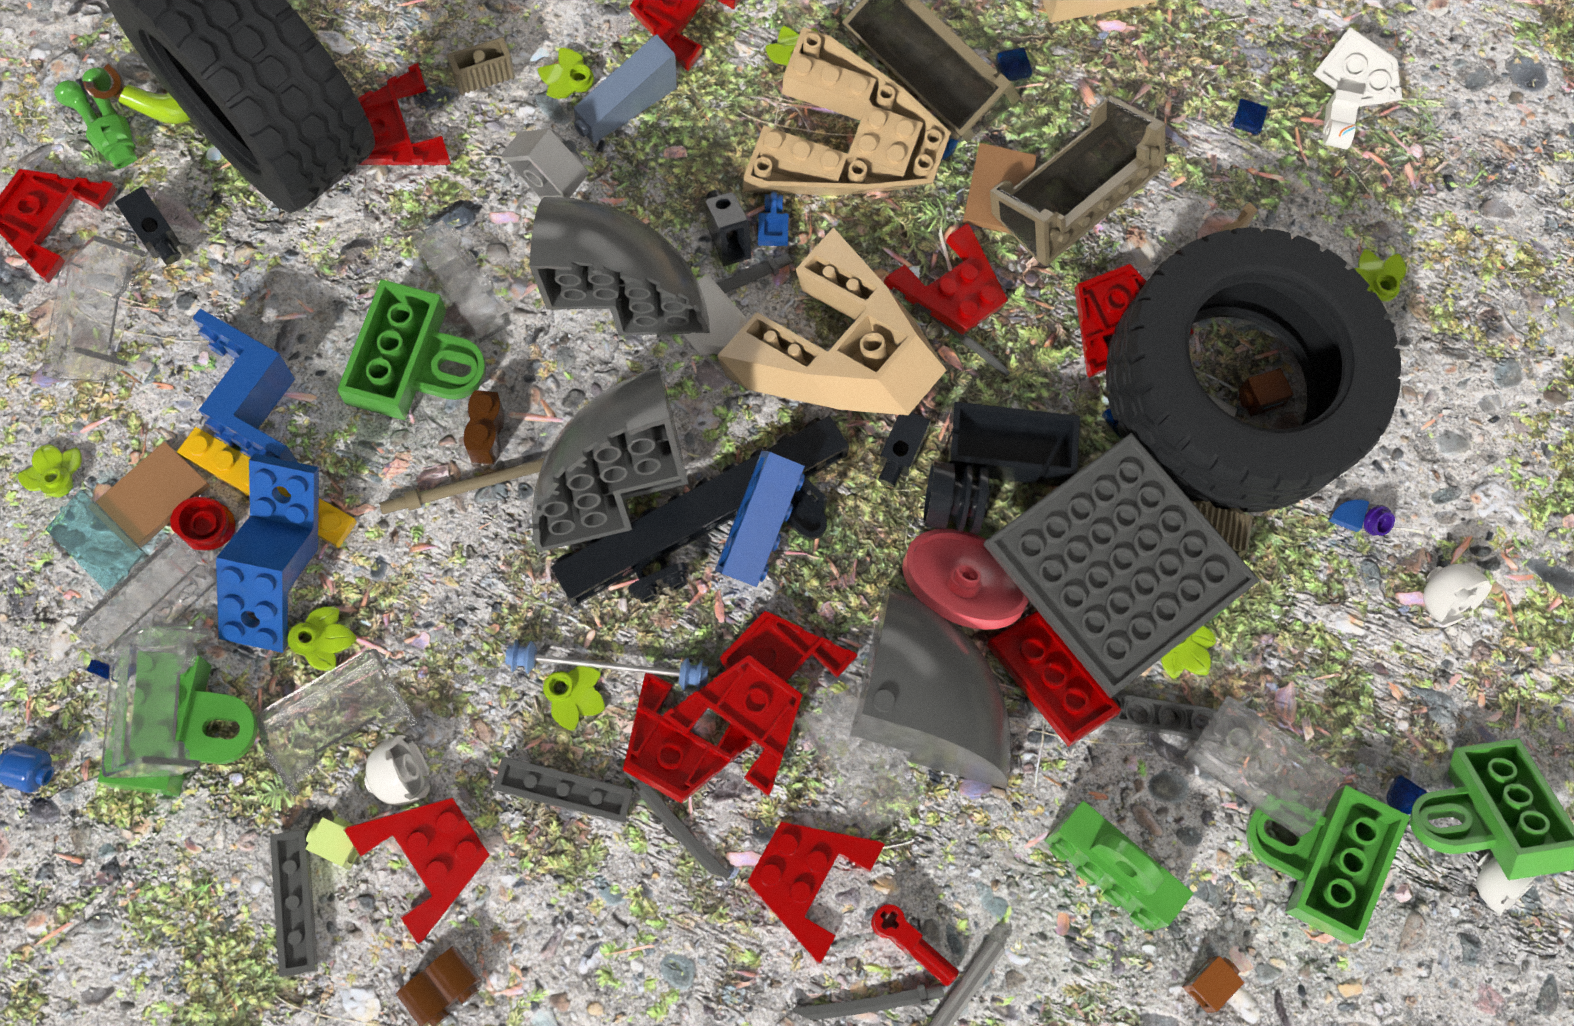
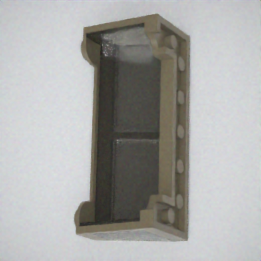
(932, 63)
(1082, 180)

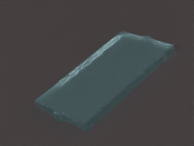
(95, 540)

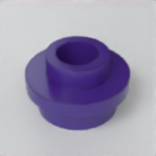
(1379, 520)

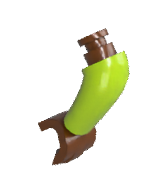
(154, 105)

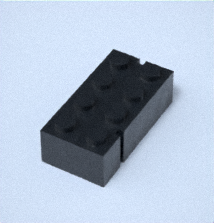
(1014, 443)

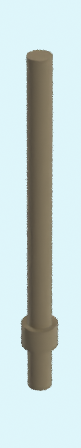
(414, 499)

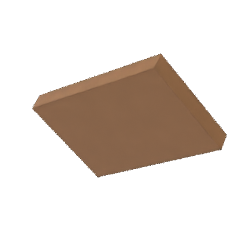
(992, 167)
(150, 493)

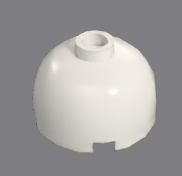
(1453, 591)
(396, 772)
(1496, 888)

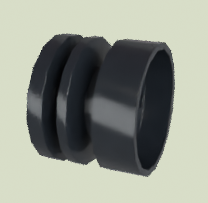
(956, 497)

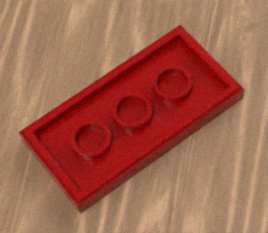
(1053, 678)

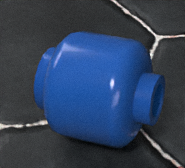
(25, 767)

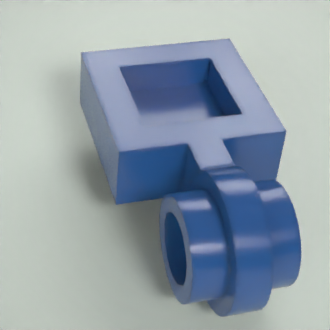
(773, 225)

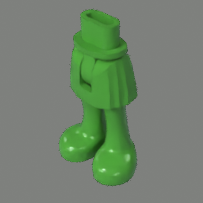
(108, 133)

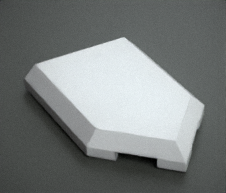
(1361, 68)
(724, 320)

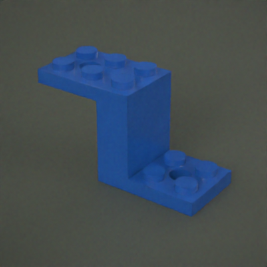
(246, 390)
(268, 553)

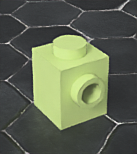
(331, 842)

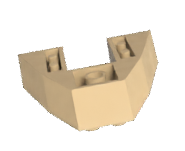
(893, 147)
(873, 367)

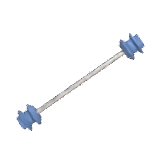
(527, 657)

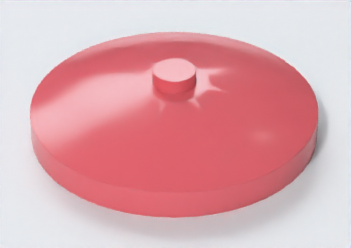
(962, 580)

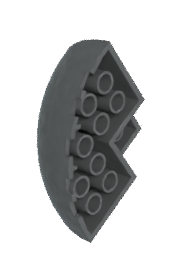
(613, 261)
(606, 453)
(932, 694)

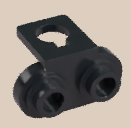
(808, 512)
(647, 586)

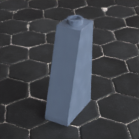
(627, 91)

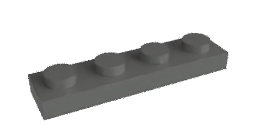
(563, 790)
(293, 904)

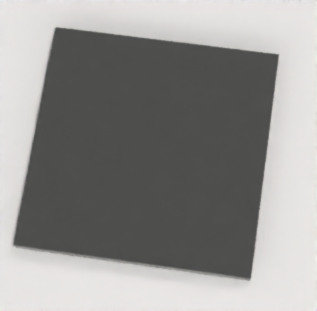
(1121, 564)

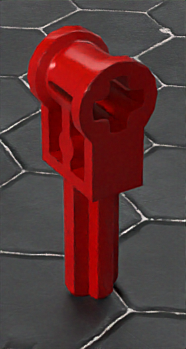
(911, 942)

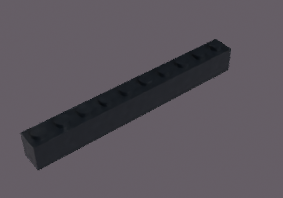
(688, 515)

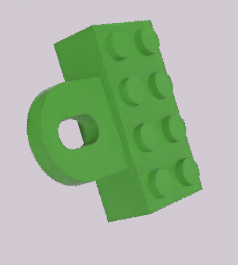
(403, 352)
(194, 714)
(1502, 809)
(1337, 863)
(1118, 867)

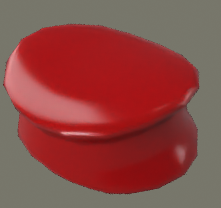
(203, 523)

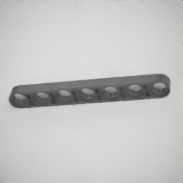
(1154, 719)

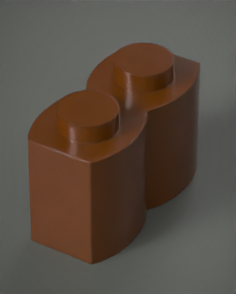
(484, 426)
(439, 987)

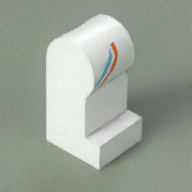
(1341, 119)

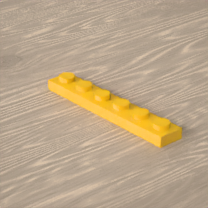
(233, 469)

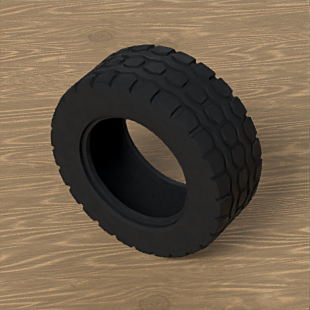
(255, 90)
(1309, 305)

